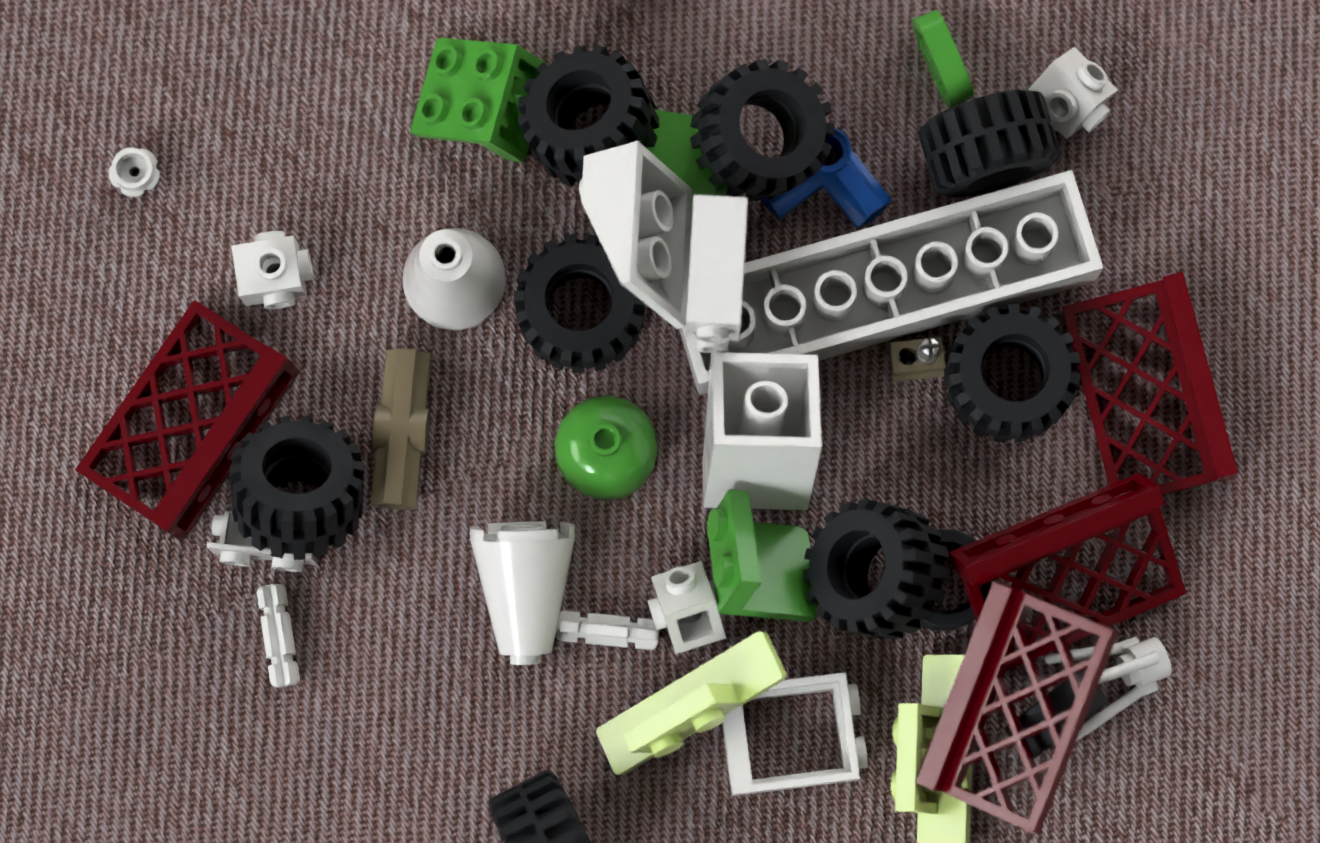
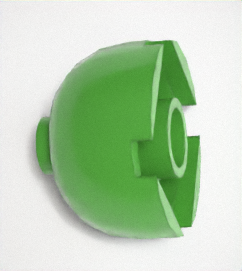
(606, 447)

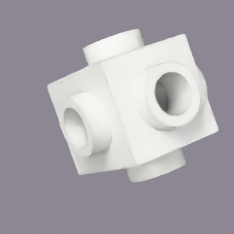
(1075, 93)
(258, 258)
(686, 607)

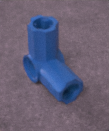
(845, 182)

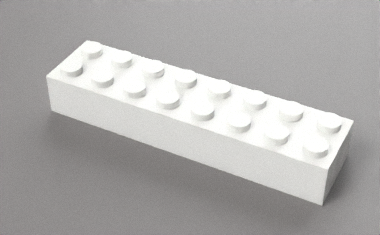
(914, 273)

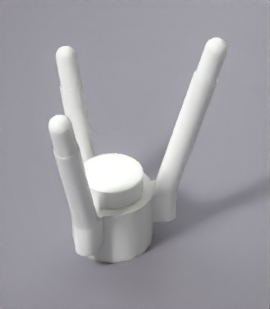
(1139, 664)

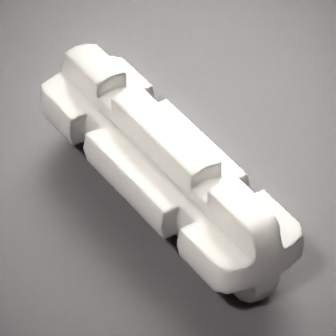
(607, 630)
(278, 635)

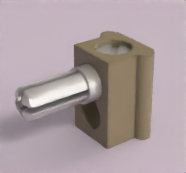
(928, 359)

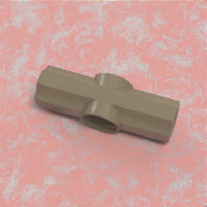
(401, 429)

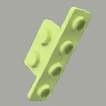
(691, 704)
(939, 814)

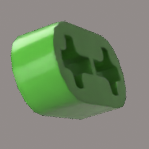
(942, 58)

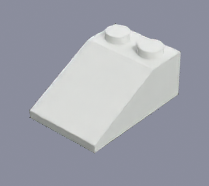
(642, 224)

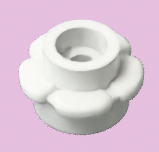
(134, 158)

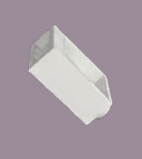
(716, 272)
(852, 748)

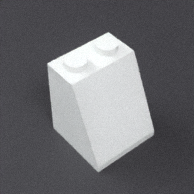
(762, 429)

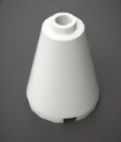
(454, 279)
(523, 583)

